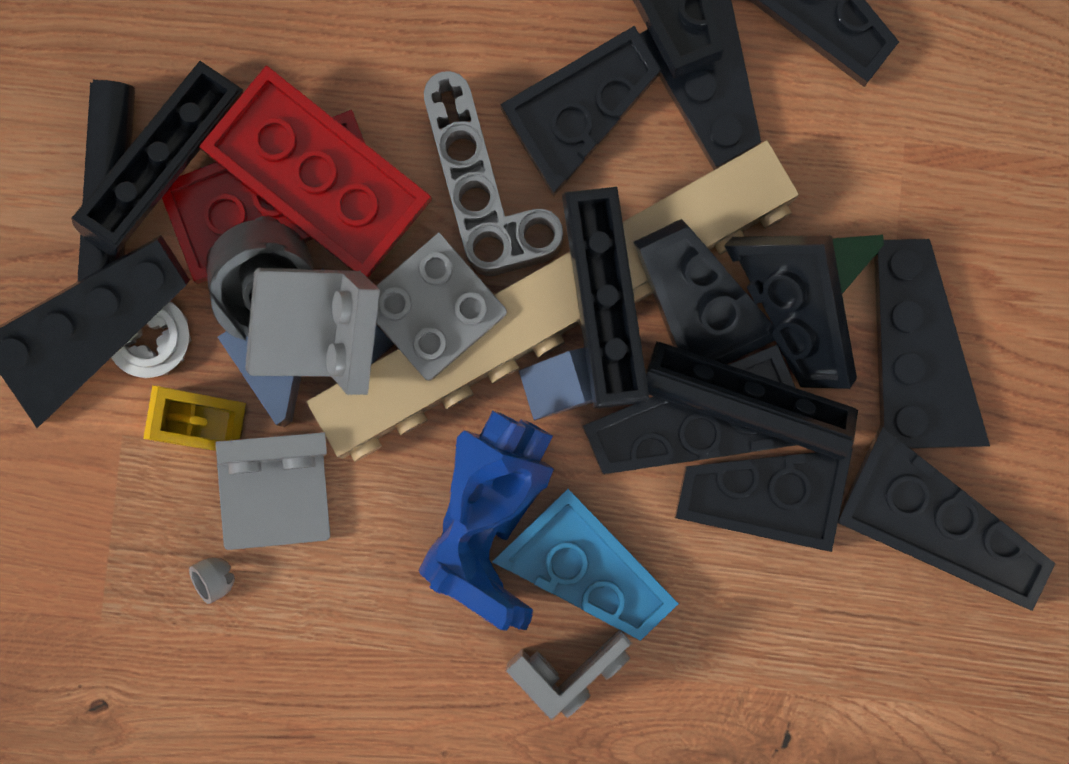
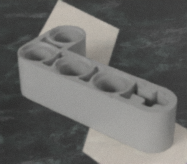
(478, 174)

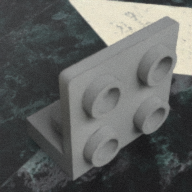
(435, 307)
(313, 325)
(273, 490)
(539, 677)

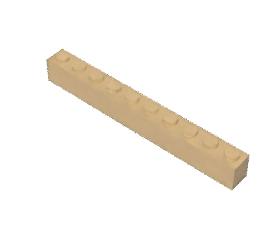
(546, 306)

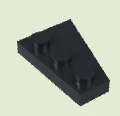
(717, 96)
(580, 104)
(699, 298)
(804, 300)
(771, 498)

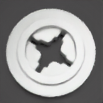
(171, 346)

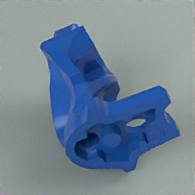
(490, 492)

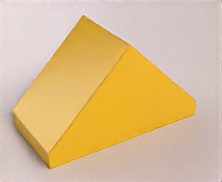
(192, 418)

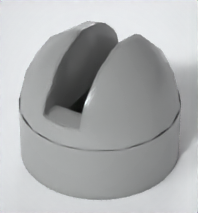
(212, 578)

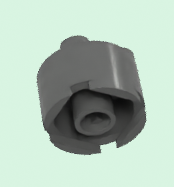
(235, 259)

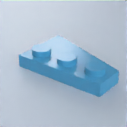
(587, 566)

